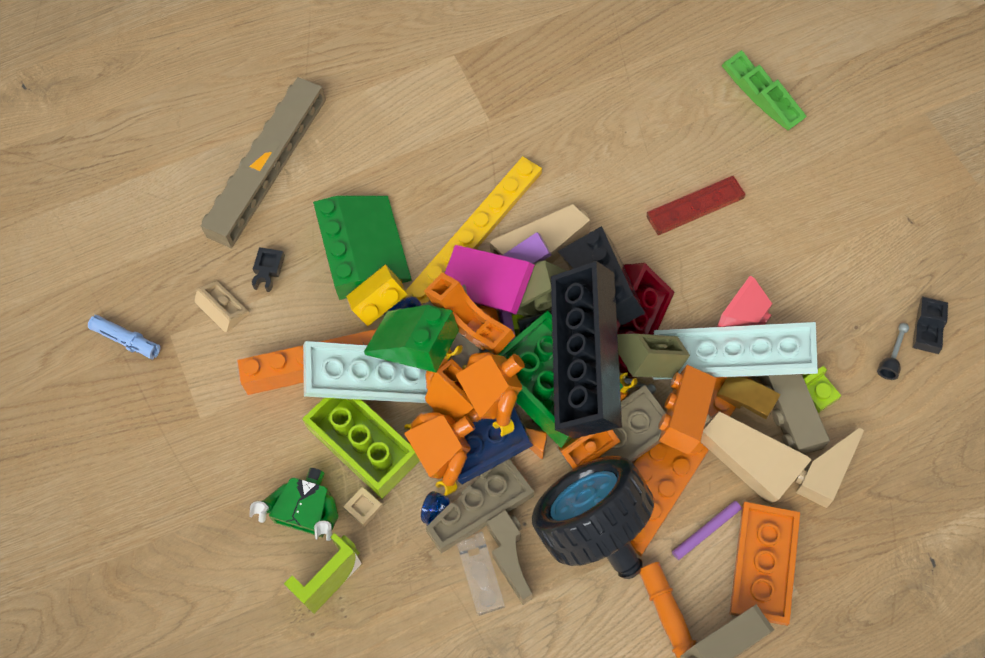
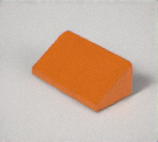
(588, 448)

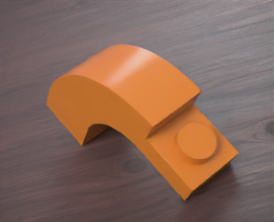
(470, 319)

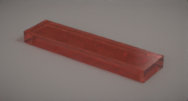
(695, 205)

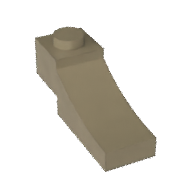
(506, 534)

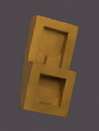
(749, 394)

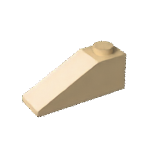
(826, 472)

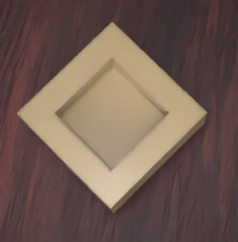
(363, 506)

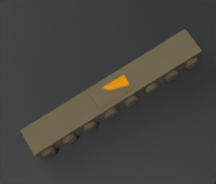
(263, 163)

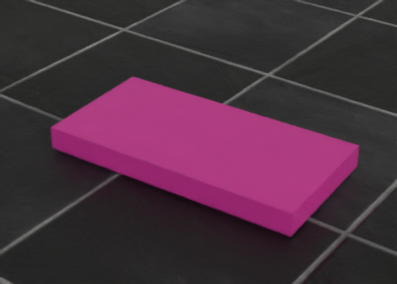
(490, 277)

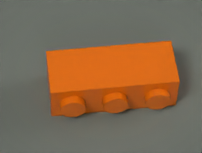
(686, 409)

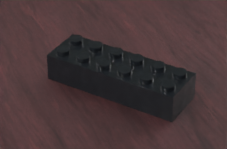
(585, 351)

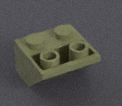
(652, 354)

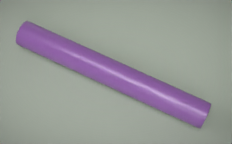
(706, 530)

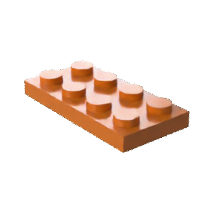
(765, 562)

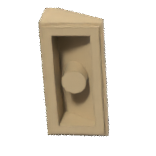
(220, 305)

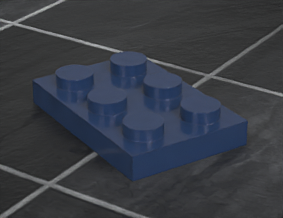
(491, 449)

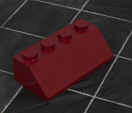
(655, 299)

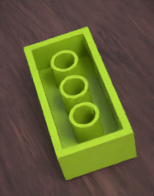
(362, 442)

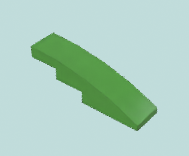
(764, 92)

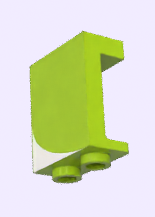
(329, 578)

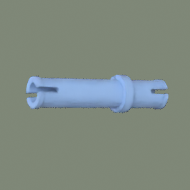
(131, 340)

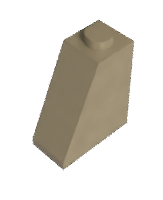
(733, 637)

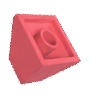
(748, 306)

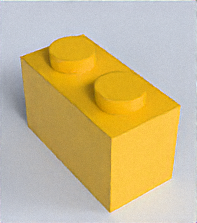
(376, 295)

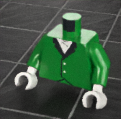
(300, 506)

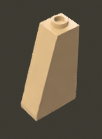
(556, 230)
(753, 456)

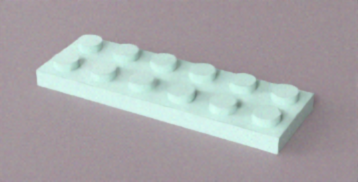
(750, 349)
(348, 373)

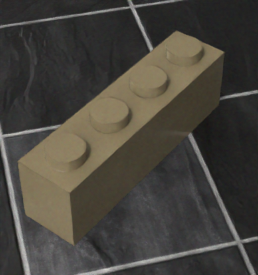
(796, 413)

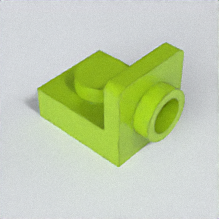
(821, 389)

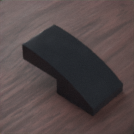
(929, 325)

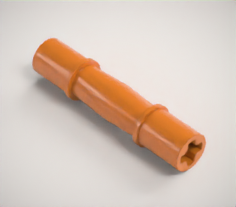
(667, 608)

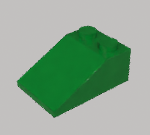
(414, 337)

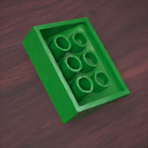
(359, 240)
(537, 380)

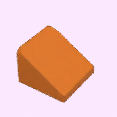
(539, 441)

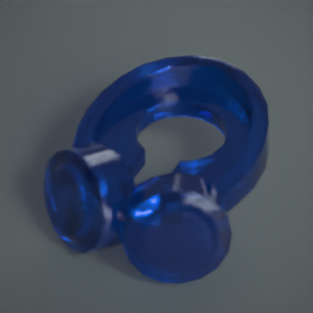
(436, 502)

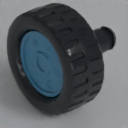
(595, 515)

